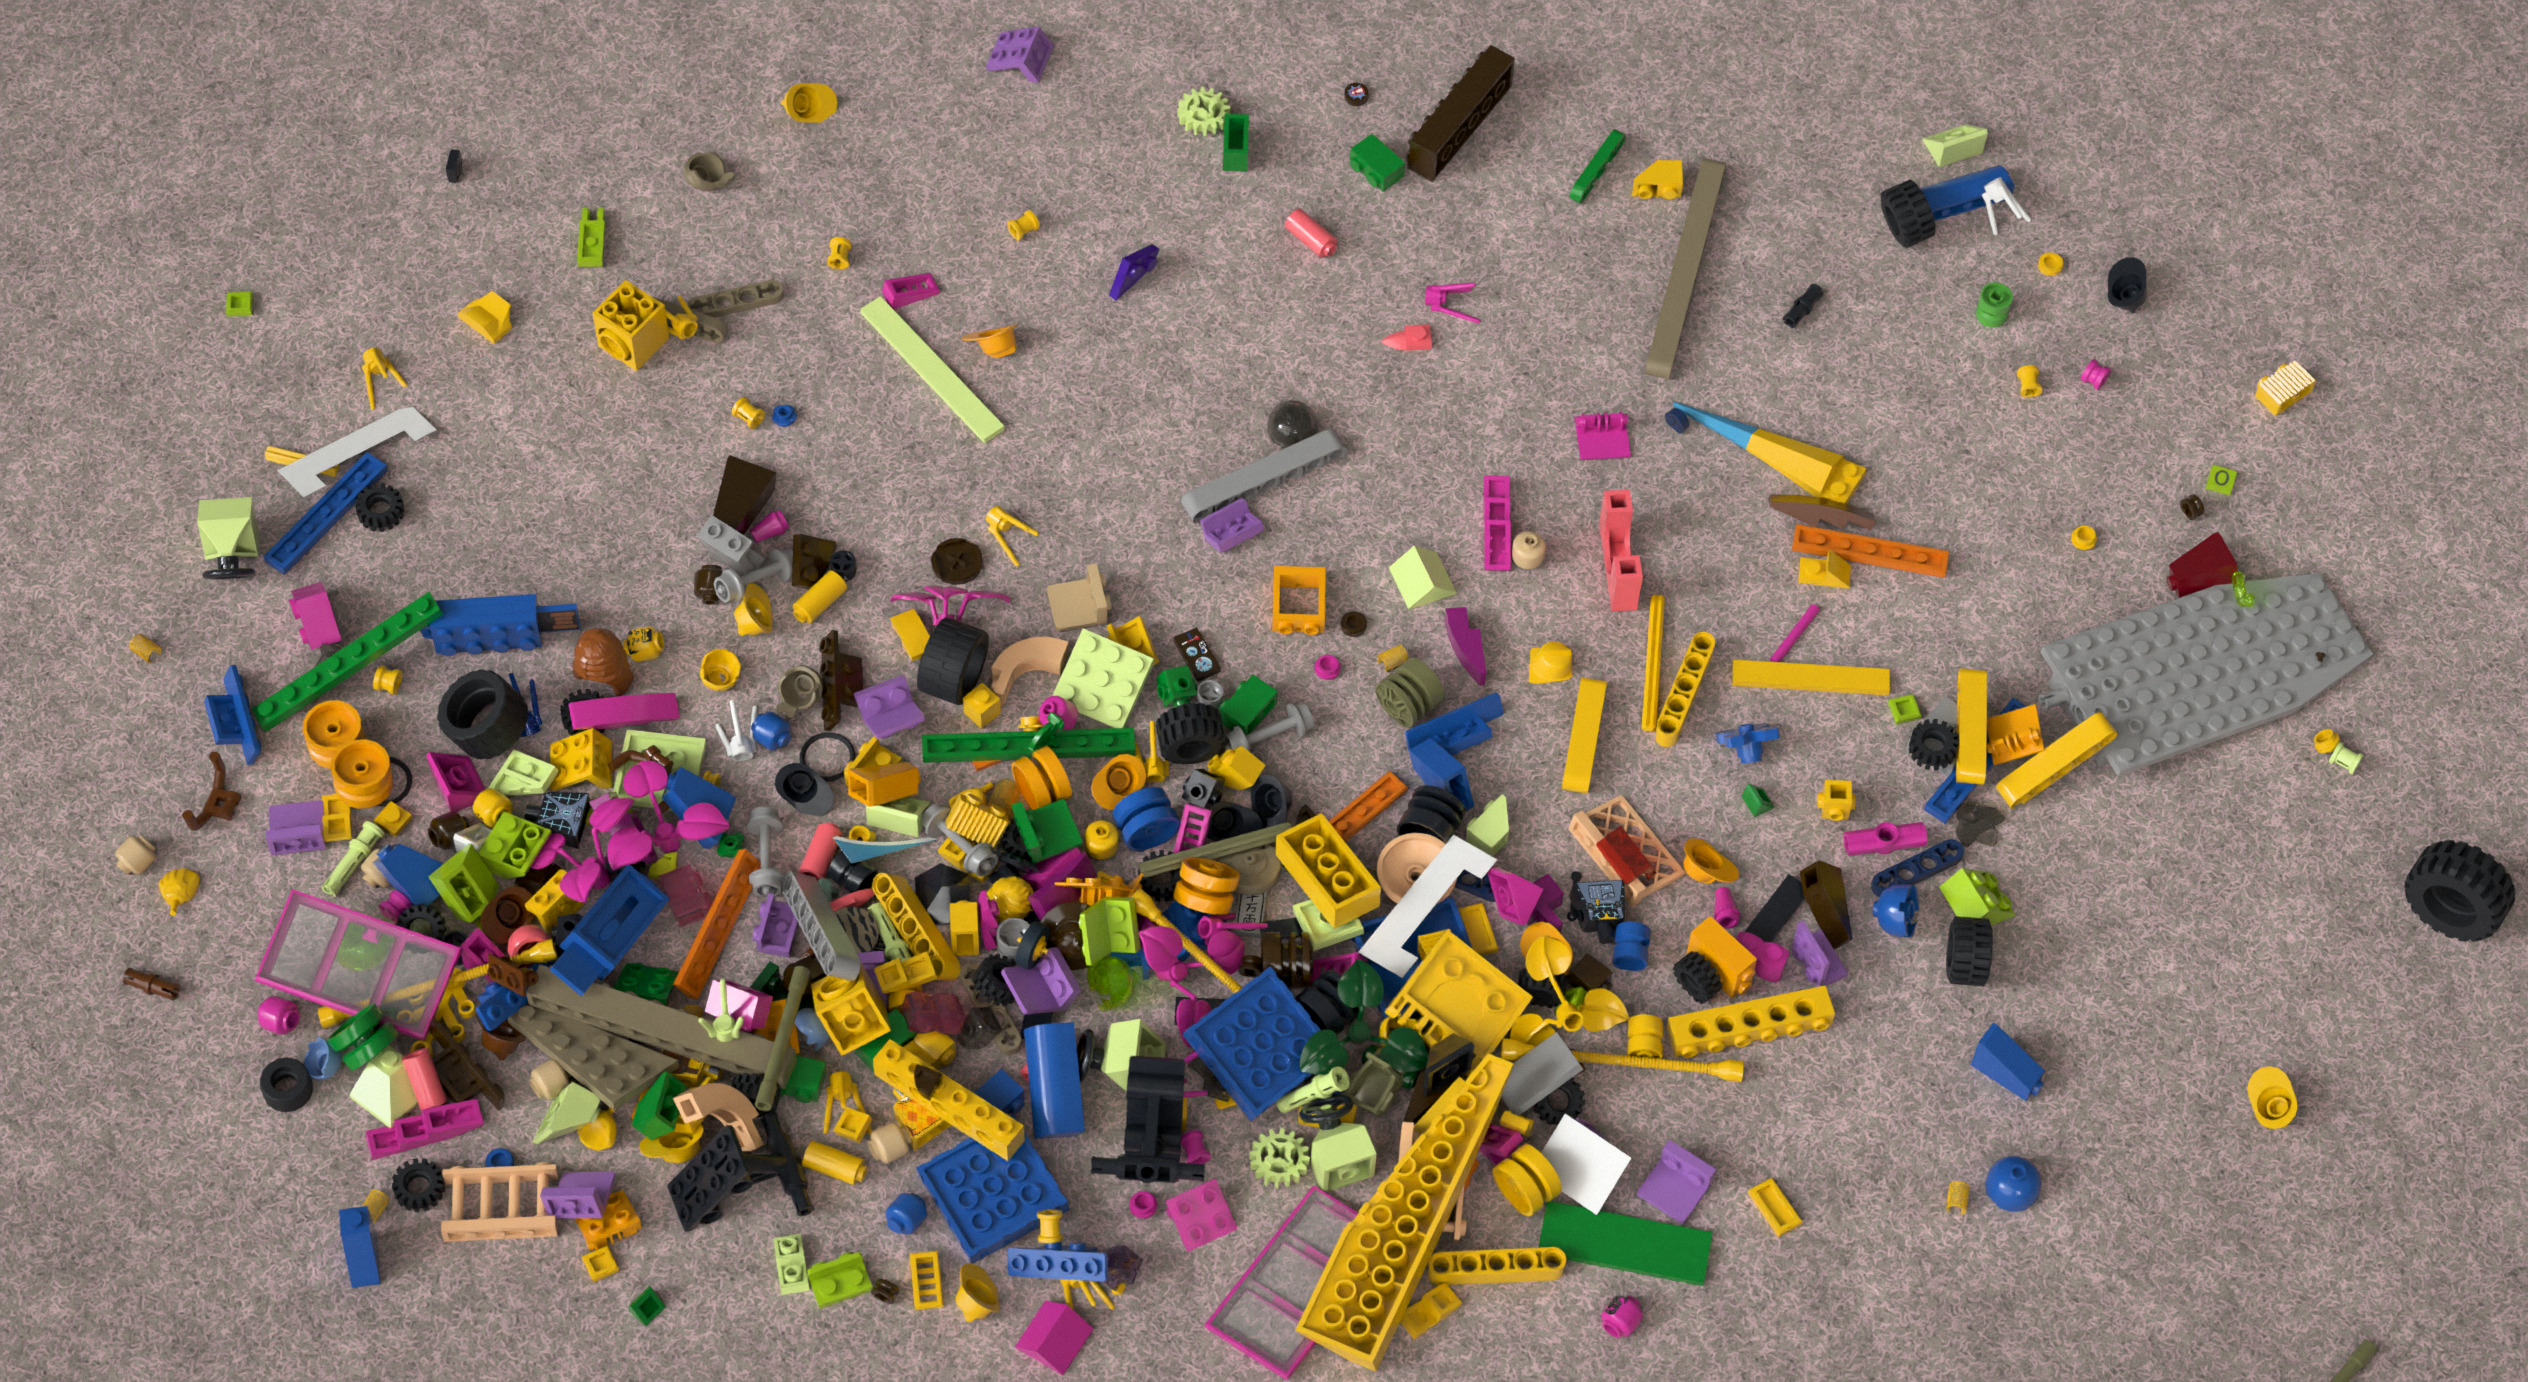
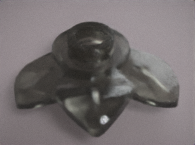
(1980, 827)

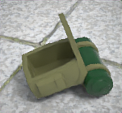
(1376, 1083)

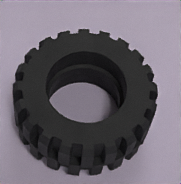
(2460, 890)

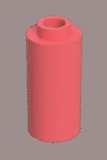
(1311, 233)
(821, 851)
(424, 1079)

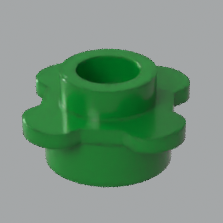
(730, 851)

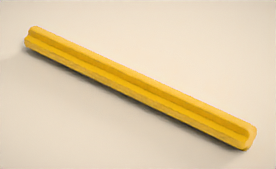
(1653, 662)

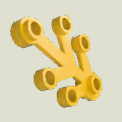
(445, 1012)

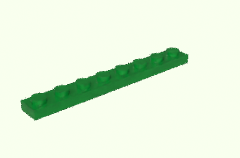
(347, 661)
(1013, 745)

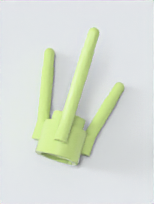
(724, 1025)

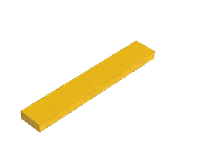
(1811, 677)

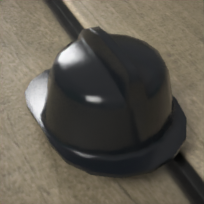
(2127, 284)
(804, 789)
(1270, 795)
(1231, 821)

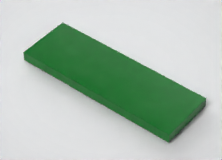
(1627, 1243)

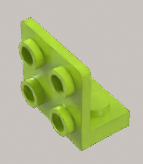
(1109, 928)

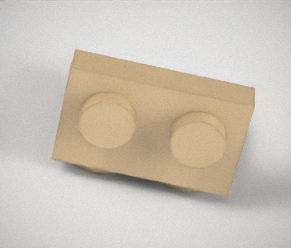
(1080, 601)

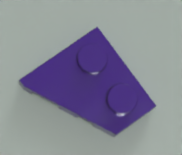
(1132, 269)

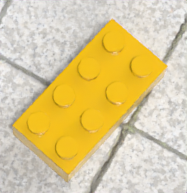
(1328, 871)

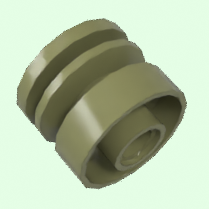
(1410, 692)

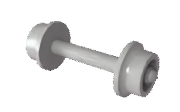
(731, 586)
(1299, 718)
(979, 858)
(765, 880)

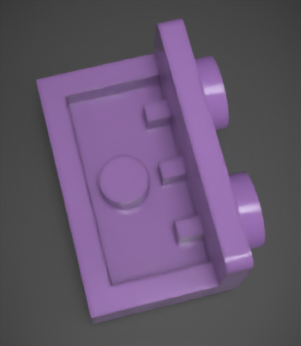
(1230, 526)
(776, 929)

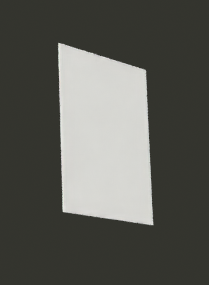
(1584, 1163)

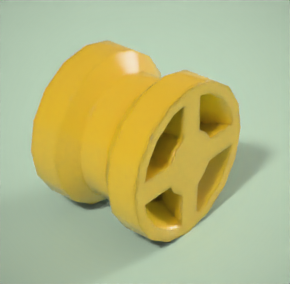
(387, 679)

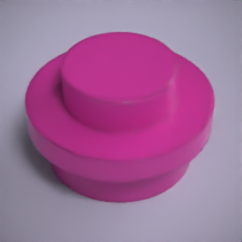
(1327, 667)
(1143, 1205)

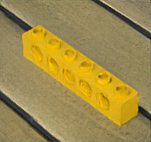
(1759, 1011)
(951, 1102)

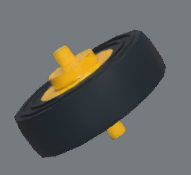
(1032, 945)

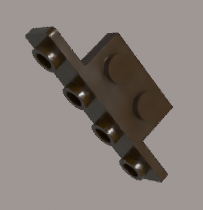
(841, 679)
(458, 1072)

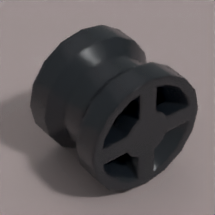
(843, 559)

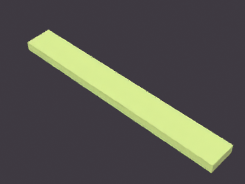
(932, 369)

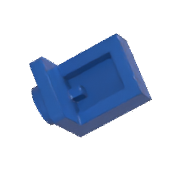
(1134, 960)

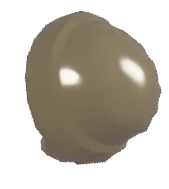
(706, 166)
(799, 680)

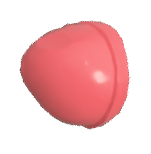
(524, 939)

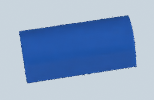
(1963, 192)
(1054, 1080)

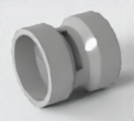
(1210, 693)

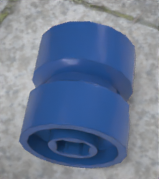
(1631, 946)

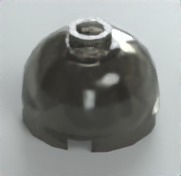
(1291, 423)

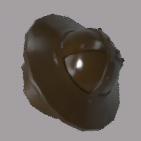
(1066, 933)

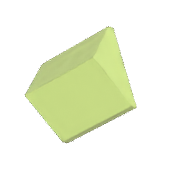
(1956, 144)
(1421, 577)
(898, 815)

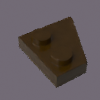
(810, 559)

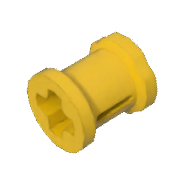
(1023, 225)
(839, 253)
(2029, 381)
(748, 412)
(1050, 1226)

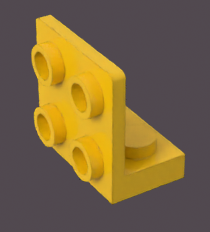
(582, 758)

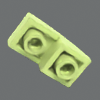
(791, 1264)

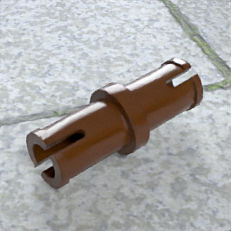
(151, 984)

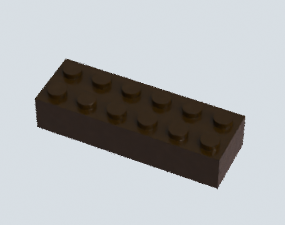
(1460, 112)

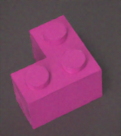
(316, 615)

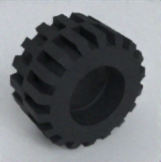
(1908, 213)
(1190, 733)
(1969, 951)

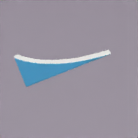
(863, 850)

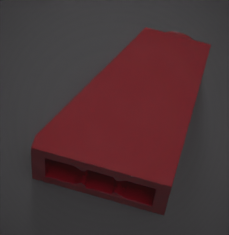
(2202, 567)

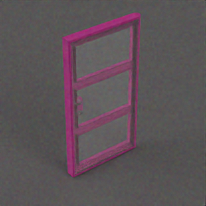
(357, 960)
(1274, 1291)

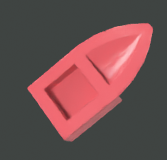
(1412, 338)
(853, 899)

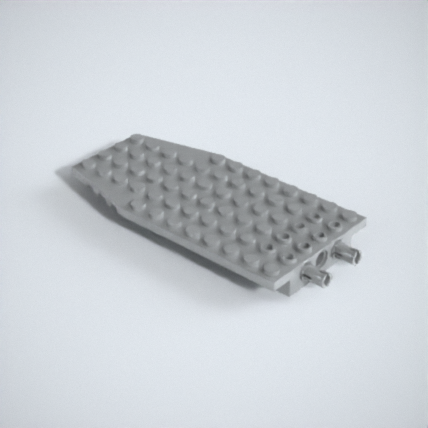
(2203, 667)

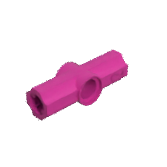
(1899, 837)

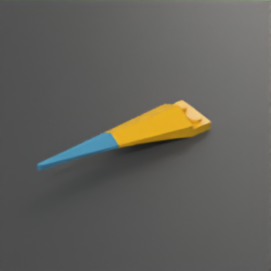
(1810, 467)

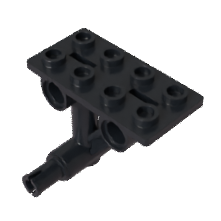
(1152, 1125)
(726, 1169)

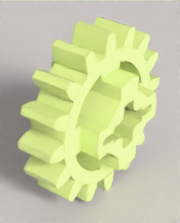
(1203, 109)
(1279, 1169)

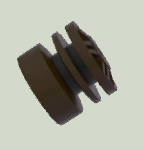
(1288, 959)

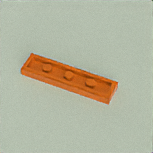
(1368, 806)

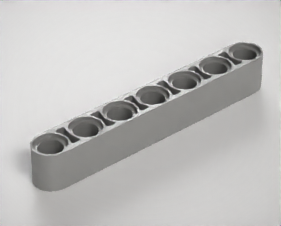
(1263, 474)
(821, 926)

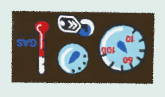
(1197, 654)

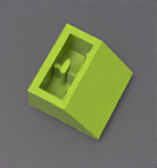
(512, 846)
(465, 884)
(1977, 896)

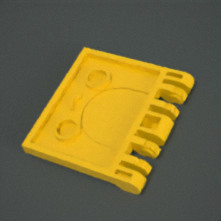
(1461, 997)

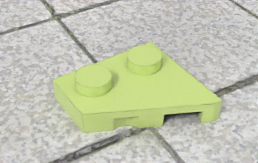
(524, 775)

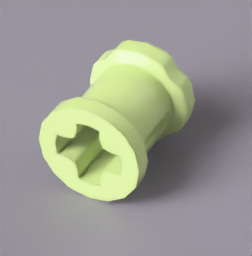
(2346, 758)

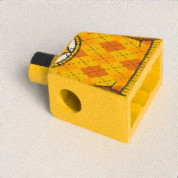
(917, 1120)

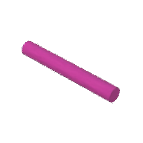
(1795, 633)

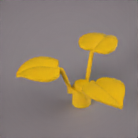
(1601, 1008)

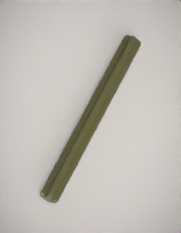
(1213, 850)

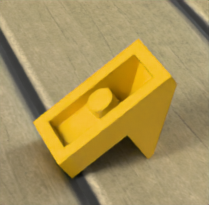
(1828, 572)

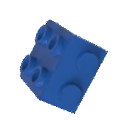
(1187, 922)

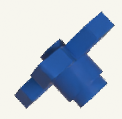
(1748, 740)

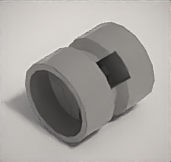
(1007, 937)

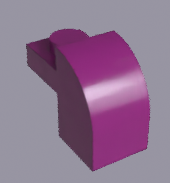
(1549, 900)

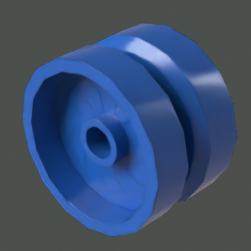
(1146, 819)

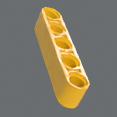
(1689, 680)
(1971, 726)
(1584, 735)
(2056, 760)
(915, 923)
(1507, 1258)

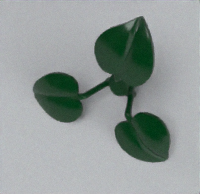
(1362, 988)

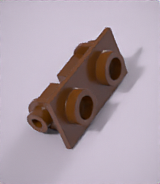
(510, 974)

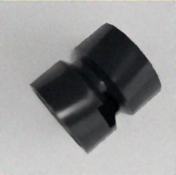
(854, 875)

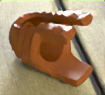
(602, 659)

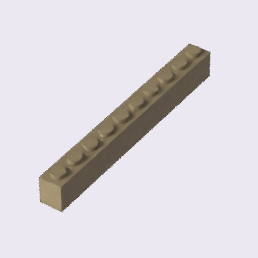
(656, 1025)

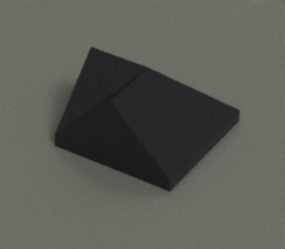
(939, 888)
(1447, 1062)

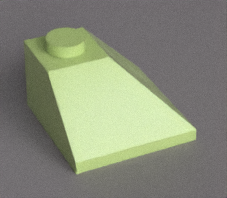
(385, 1088)
(568, 1113)

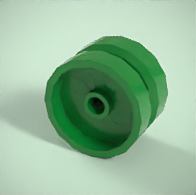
(364, 1039)

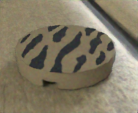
(859, 927)

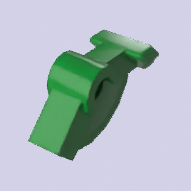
(1045, 735)

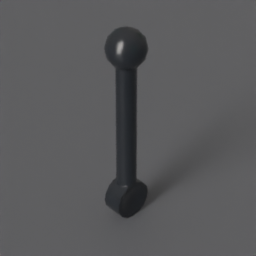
(1575, 876)

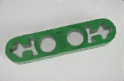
(1596, 166)

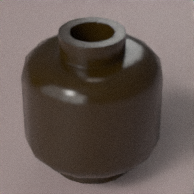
(704, 583)
(444, 828)

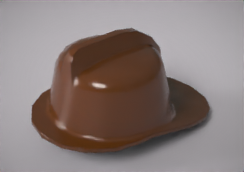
(506, 914)
(501, 1040)

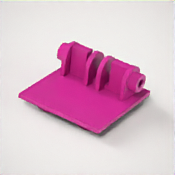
(1602, 436)
(1201, 1215)

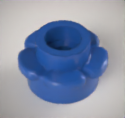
(788, 419)

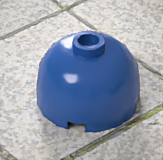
(1895, 908)
(2013, 1183)

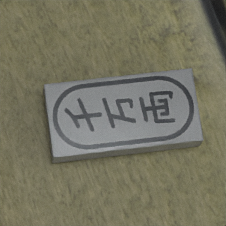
(1250, 910)

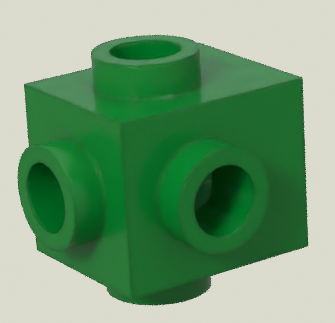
(1176, 686)

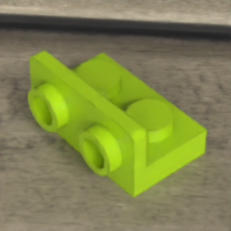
(839, 1279)

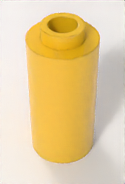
(819, 597)
(834, 1163)

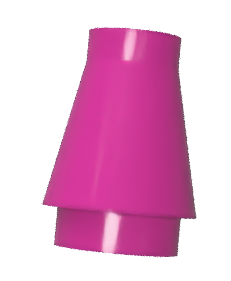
(771, 526)
(1725, 909)

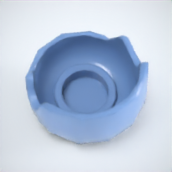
(810, 1025)
(322, 1059)

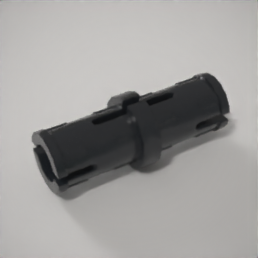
(1803, 305)

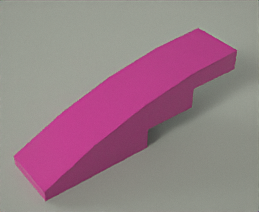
(1496, 523)
(623, 710)
(421, 1130)

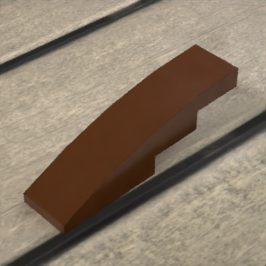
(1812, 509)

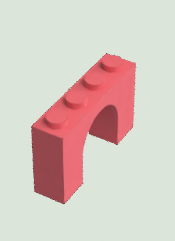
(1622, 569)

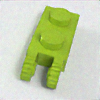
(591, 239)

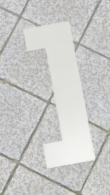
(303, 472)
(1387, 940)

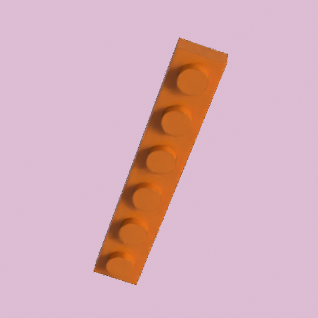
(1871, 550)
(717, 925)

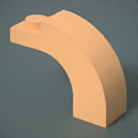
(1024, 656)
(725, 1104)

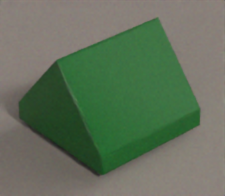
(1757, 800)
(646, 1306)

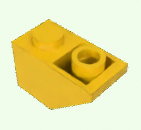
(1660, 179)
(1237, 767)

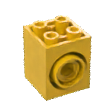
(631, 325)
(850, 1010)

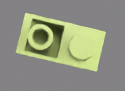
(1491, 828)

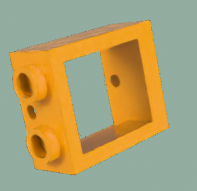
(1298, 578)

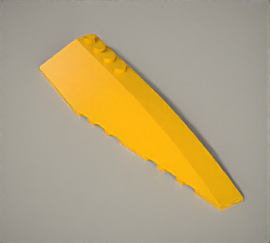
(1398, 1229)

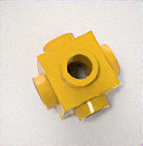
(1836, 800)

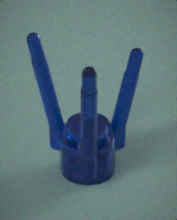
(534, 720)

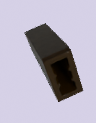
(743, 493)

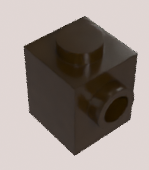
(816, 974)
(1590, 974)

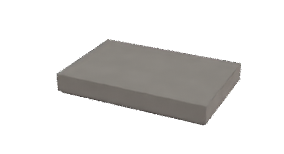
(1539, 1074)

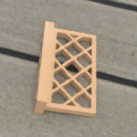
(1589, 835)

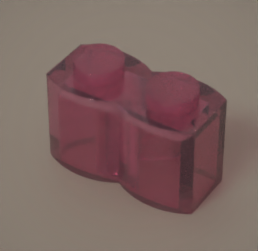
(685, 895)
(933, 1013)

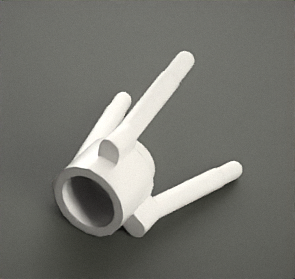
(1998, 191)
(741, 747)

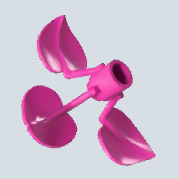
(944, 594)
(630, 846)
(592, 873)
(1161, 948)

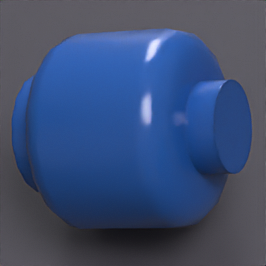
(771, 731)
(906, 1213)

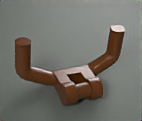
(651, 754)
(217, 794)

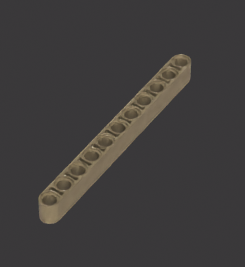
(1685, 268)

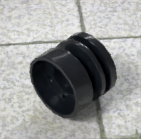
(1432, 813)
(1324, 1003)

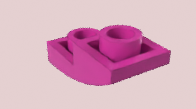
(987, 912)

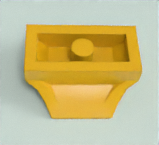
(488, 316)

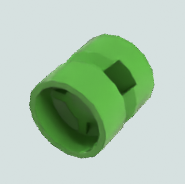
(1994, 304)

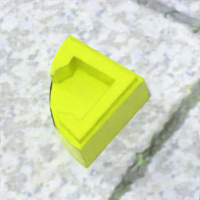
(663, 865)

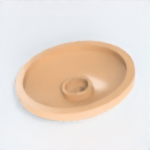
(1407, 858)

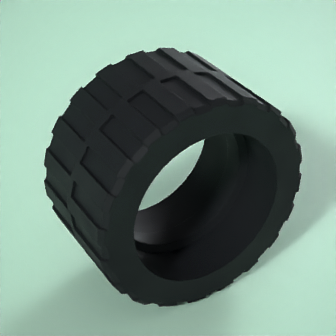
(952, 660)
(467, 698)

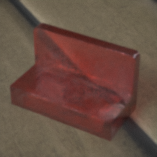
(1625, 856)

